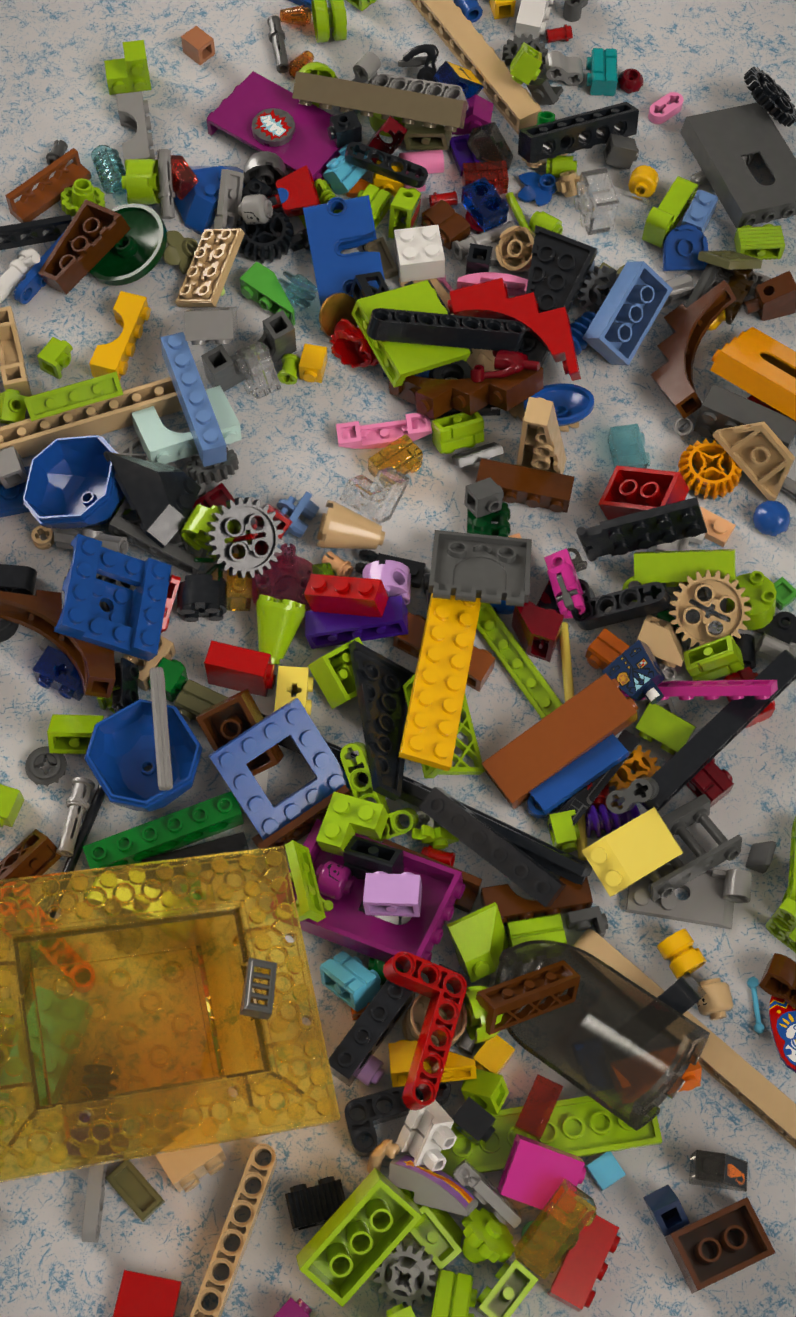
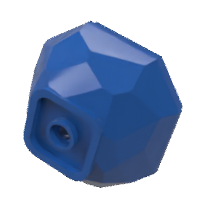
(73, 484)
(126, 745)

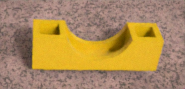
(130, 313)

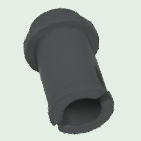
(57, 151)

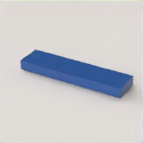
(579, 774)

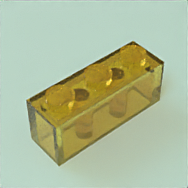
(555, 1229)

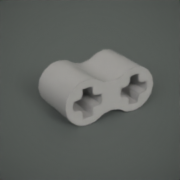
(366, 68)
(564, 68)

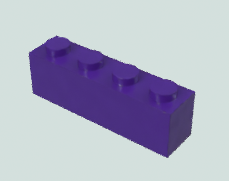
(338, 629)

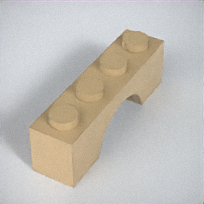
(11, 355)

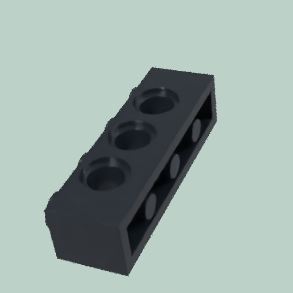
(369, 1031)

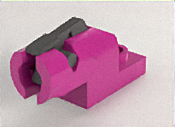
(565, 583)

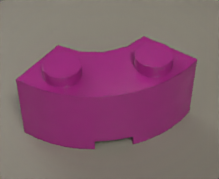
(478, 114)

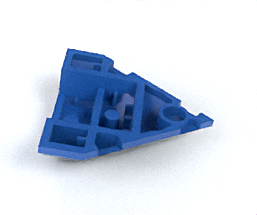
(199, 204)

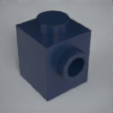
(666, 1210)

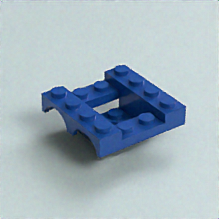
(134, 615)

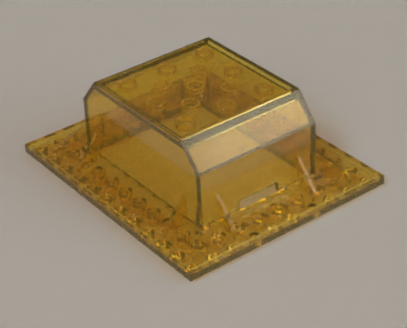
(130, 1016)

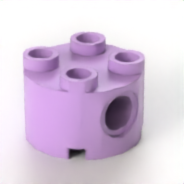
(394, 576)

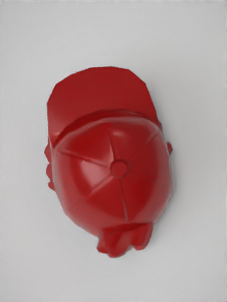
(351, 346)

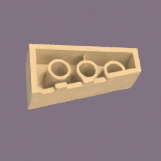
(541, 438)

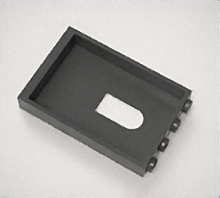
(718, 144)

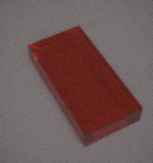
(538, 1106)

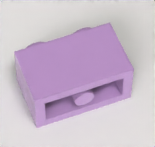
(392, 894)

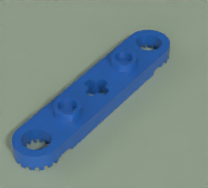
(33, 281)

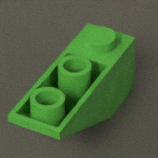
(263, 288)

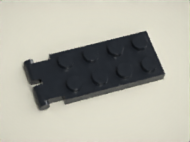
(643, 529)

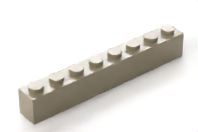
(380, 100)

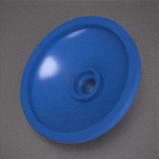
(570, 402)

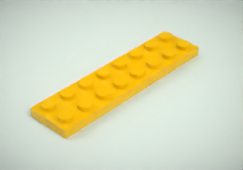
(440, 682)

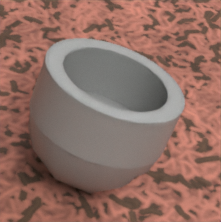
(679, 423)

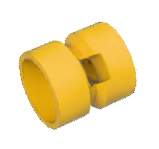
(681, 953)

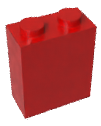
(239, 668)

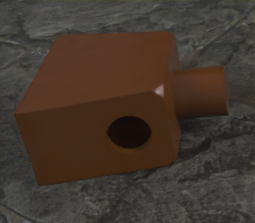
(773, 298)

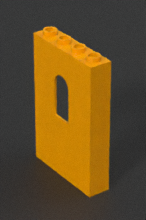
(760, 368)

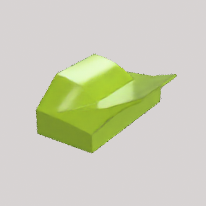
(438, 1235)

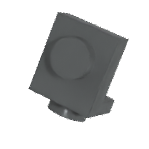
(543, 92)

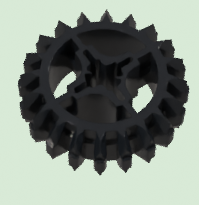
(265, 242)

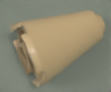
(348, 529)

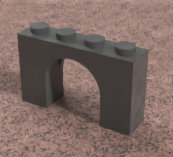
(277, 335)

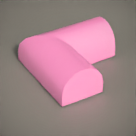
(431, 160)

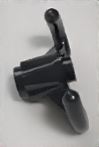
(427, 72)

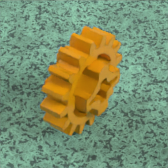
(637, 762)

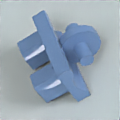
(304, 507)

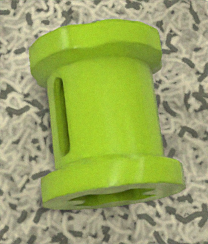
(289, 369)

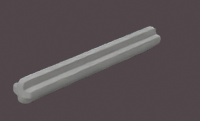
(161, 729)

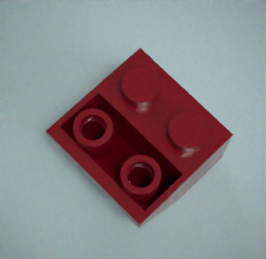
(537, 629)

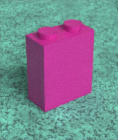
(537, 1171)

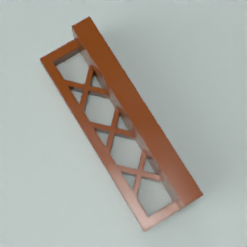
(48, 190)

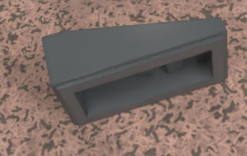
(253, 1009)

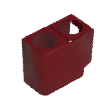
(389, 126)

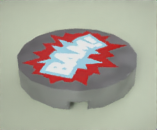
(273, 127)

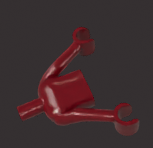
(507, 362)

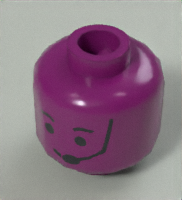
(334, 880)

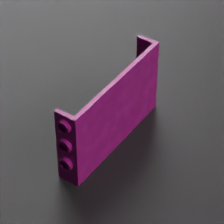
(309, 142)

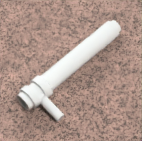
(17, 270)

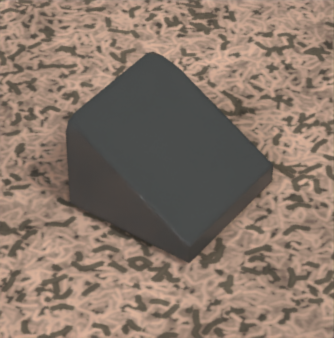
(761, 856)

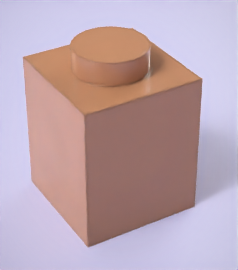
(198, 45)

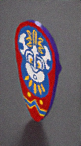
(783, 1028)

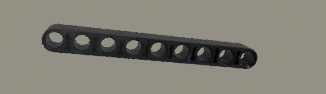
(718, 734)

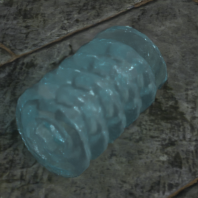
(109, 168)

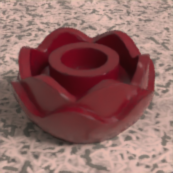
(630, 80)

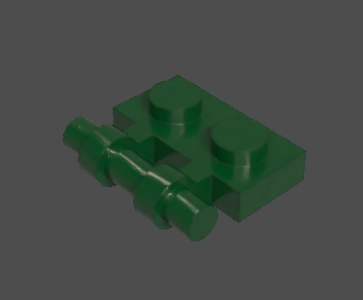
(483, 524)

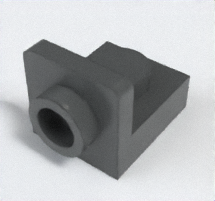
(584, 918)

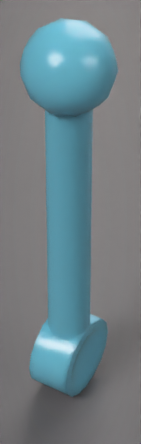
(753, 983)

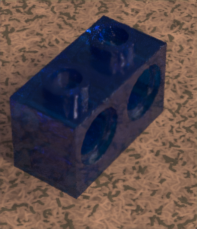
(484, 204)

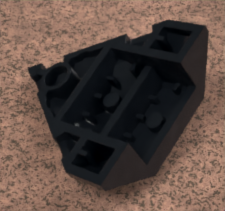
(157, 493)

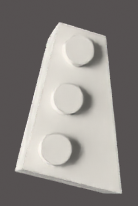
(532, 18)

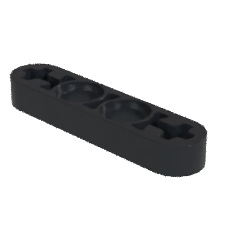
(387, 161)

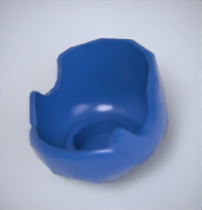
(771, 518)

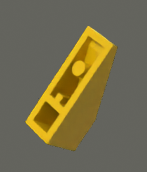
(401, 1057)

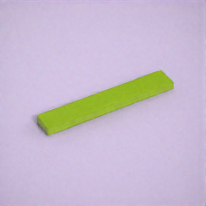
(516, 661)

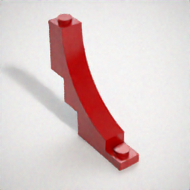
(549, 327)

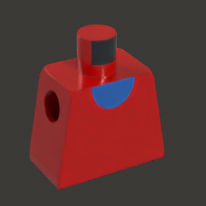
(295, 192)

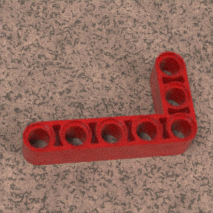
(433, 1023)

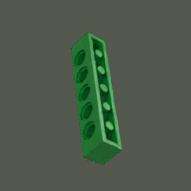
(166, 833)

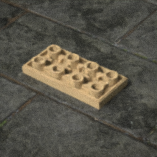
(209, 268)

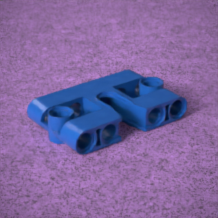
(334, 232)

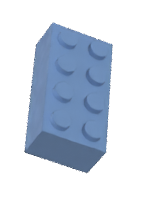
(627, 313)

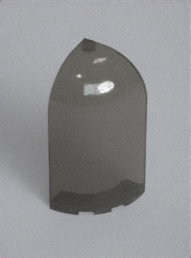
(612, 1040)

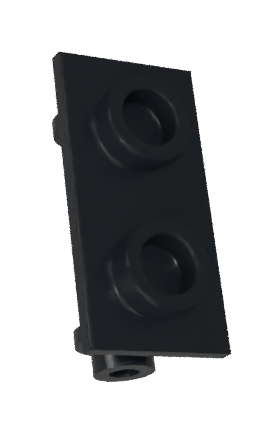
(127, 679)

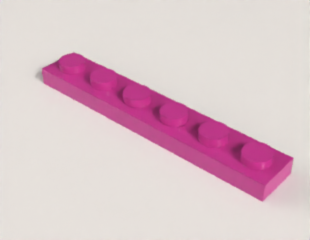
(714, 688)

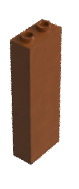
(560, 739)

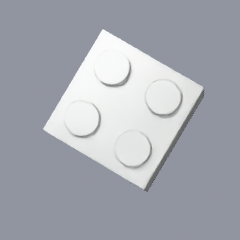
(419, 253)

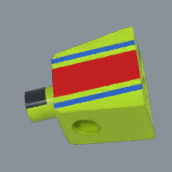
(405, 204)

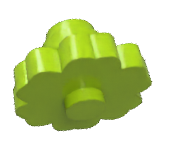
(74, 197)
(486, 1238)

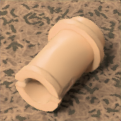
(339, 566)

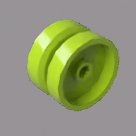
(329, 17)

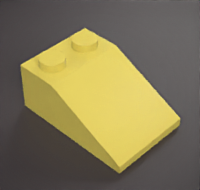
(632, 852)

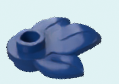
(537, 188)

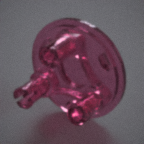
(285, 579)

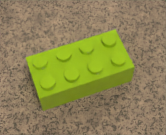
(358, 1237)

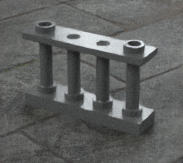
(677, 822)

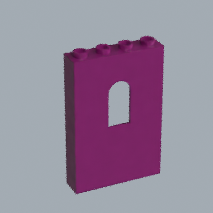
(375, 936)

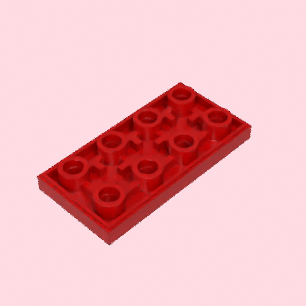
(146, 1296)

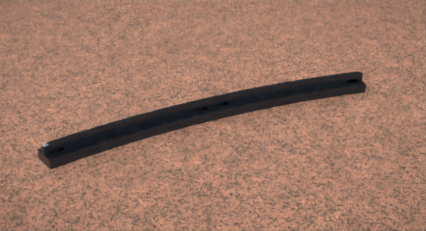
(542, 852)

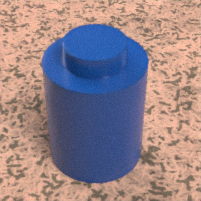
(470, 9)

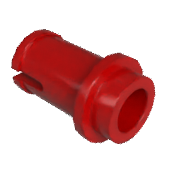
(559, 34)
(450, 198)
(439, 855)

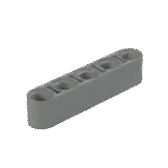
(420, 86)

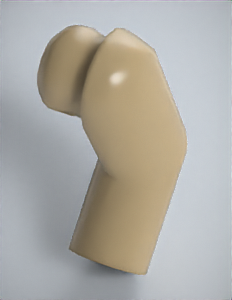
(376, 1157)

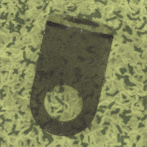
(578, 563)

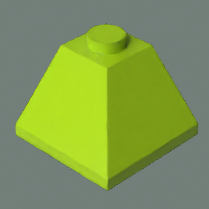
(479, 941)

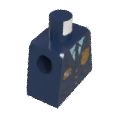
(637, 673)

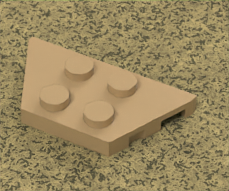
(758, 454)

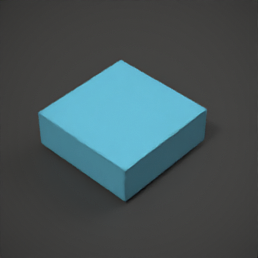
(605, 1170)

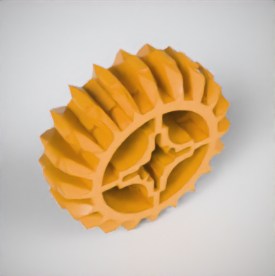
(711, 476)

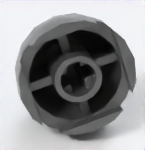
(266, 168)

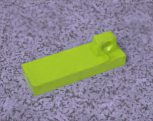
(308, 896)

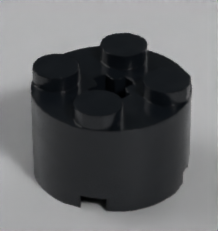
(202, 597)

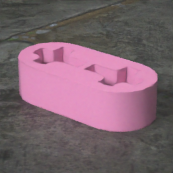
(662, 105)

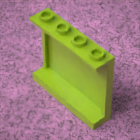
(406, 359)

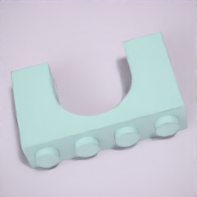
(168, 446)

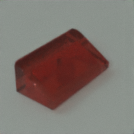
(182, 176)

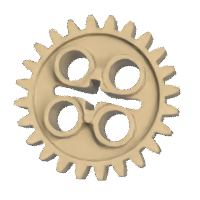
(720, 590)

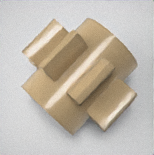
(567, 183)

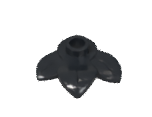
(780, 631)

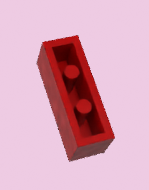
(346, 595)
(585, 1264)

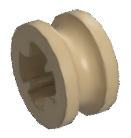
(45, 544)

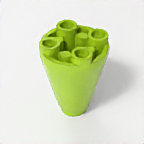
(277, 625)

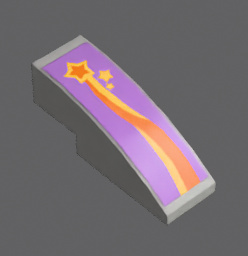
(431, 1188)

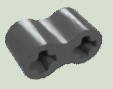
(573, 9)
(632, 795)

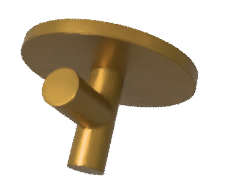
(335, 308)

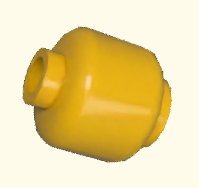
(643, 181)

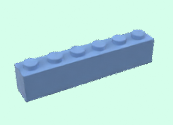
(193, 399)

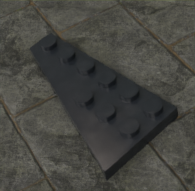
(555, 278)
(382, 715)

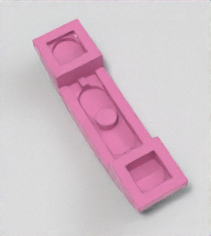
(515, 285)
(382, 434)

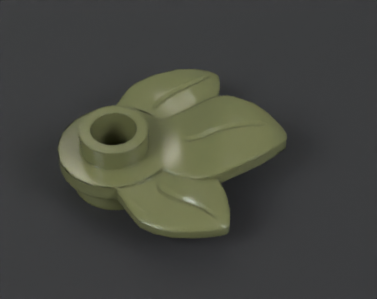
(179, 250)

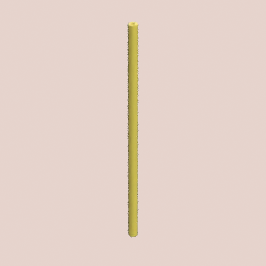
(568, 694)

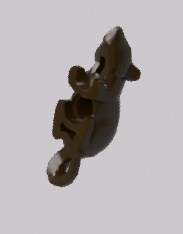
(740, 287)

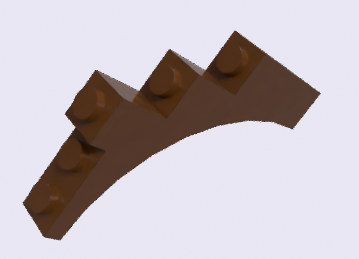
(679, 349)
(439, 396)
(41, 615)

